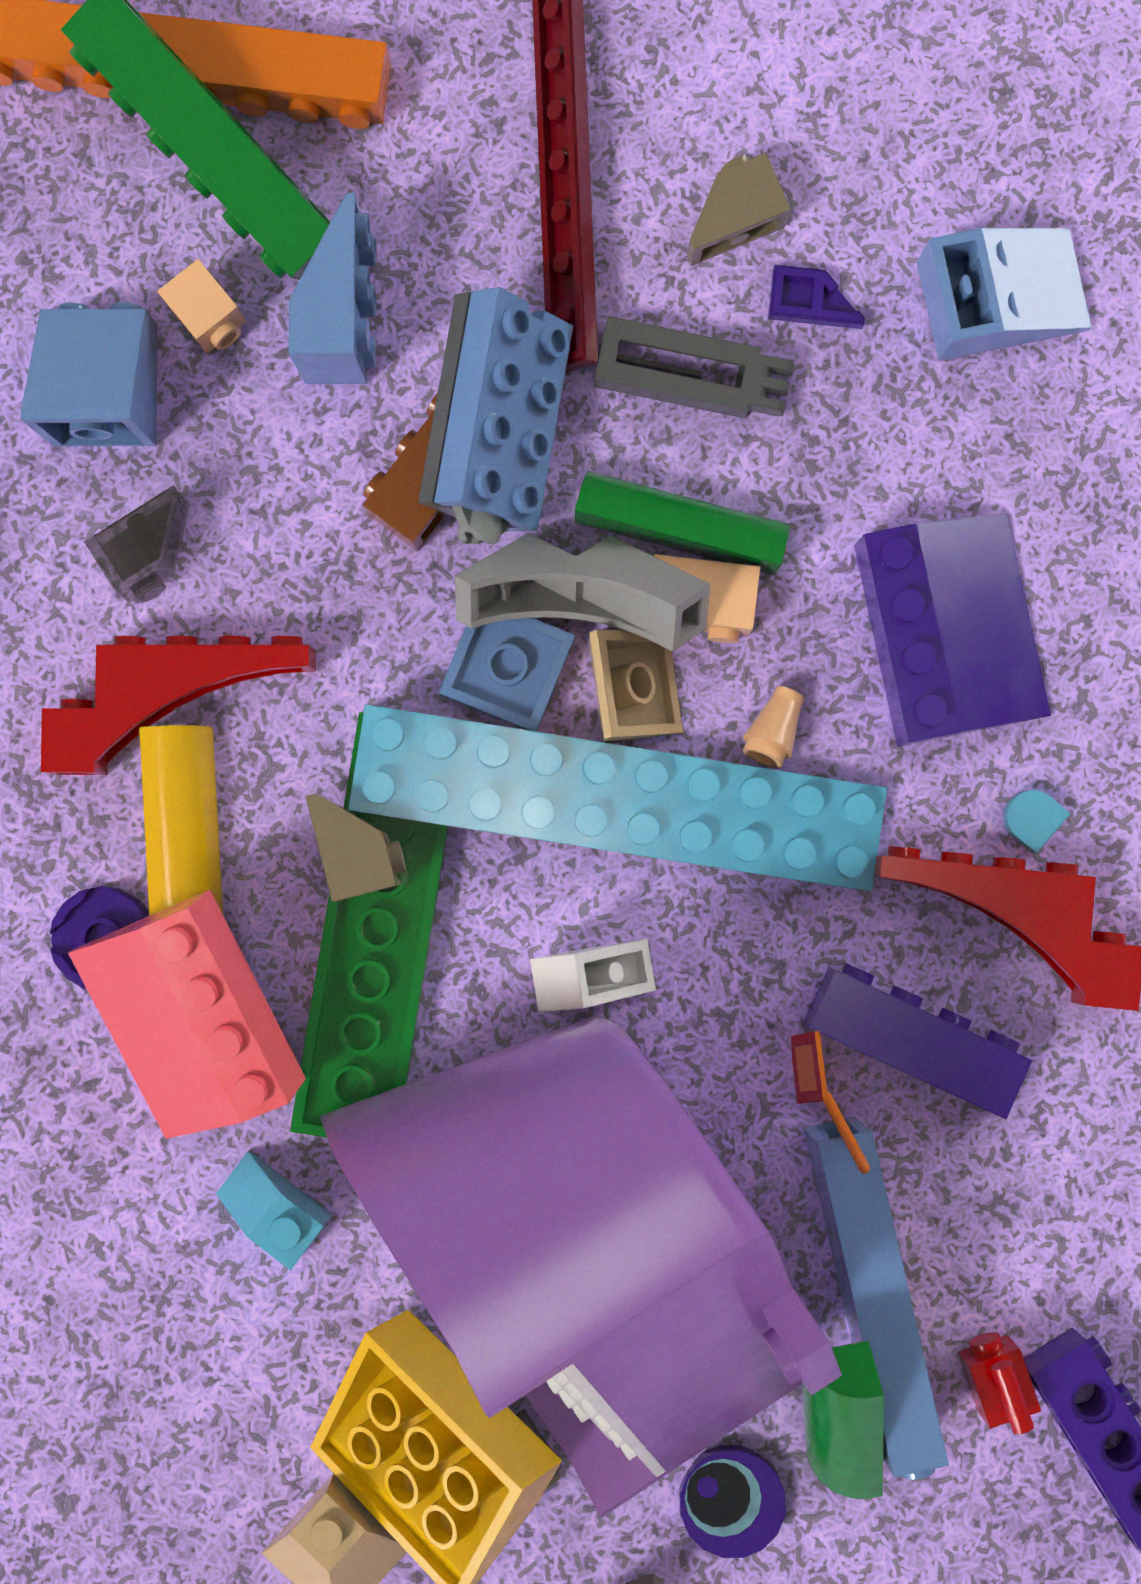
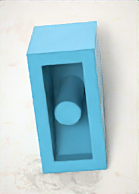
(272, 1210)

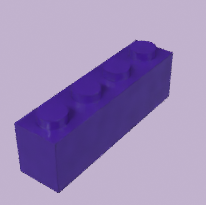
(918, 1042)

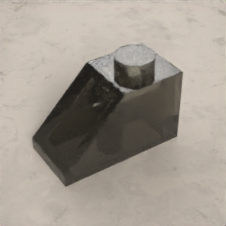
(142, 546)

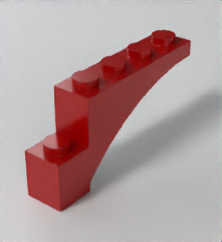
(147, 682)
(1043, 909)

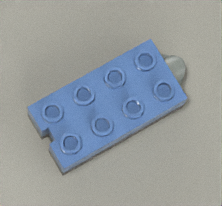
(495, 415)

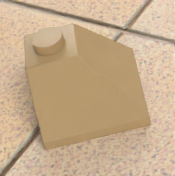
(334, 1541)

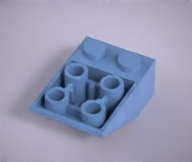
(1001, 289)
(326, 307)

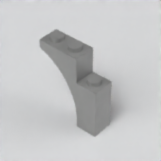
(601, 585)

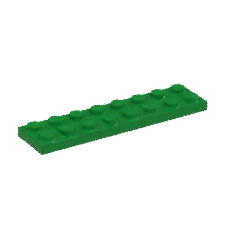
(370, 978)

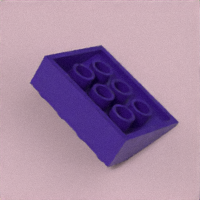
(951, 627)

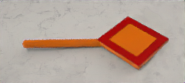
(812, 1087)

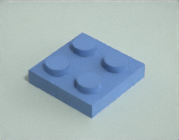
(508, 669)

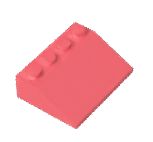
(190, 1018)

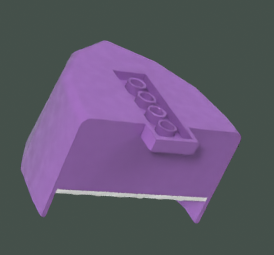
(583, 1251)

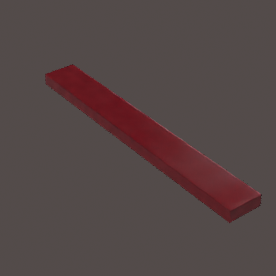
(565, 173)

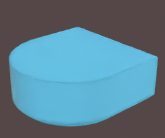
(1033, 818)

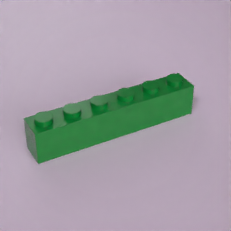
(199, 130)

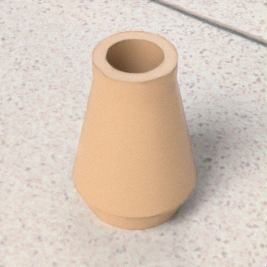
(774, 730)

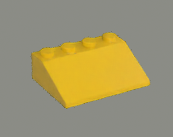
(427, 1455)

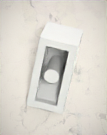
(592, 976)

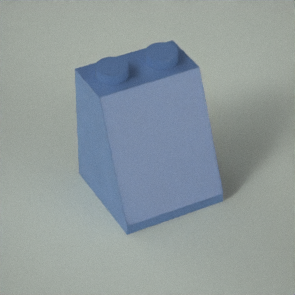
(93, 376)

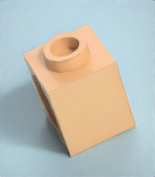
(203, 307)

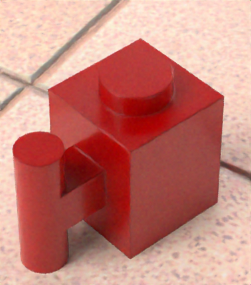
(1000, 1382)

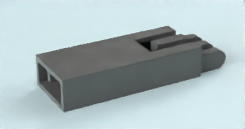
(751, 384)

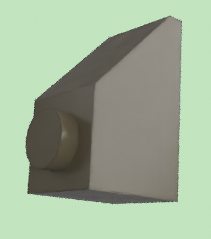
(739, 208)
(353, 851)

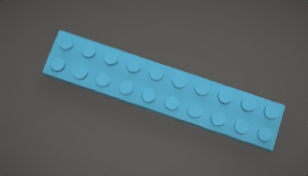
(617, 798)

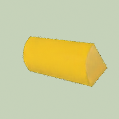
(180, 814)

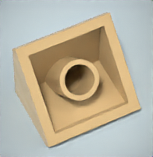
(633, 686)

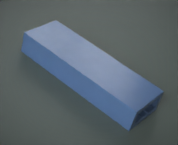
(877, 1295)

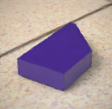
(810, 298)

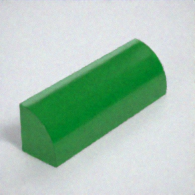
(681, 522)
(848, 1426)

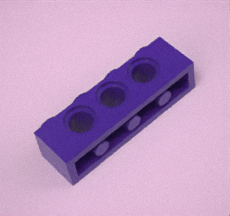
(1058, 1374)

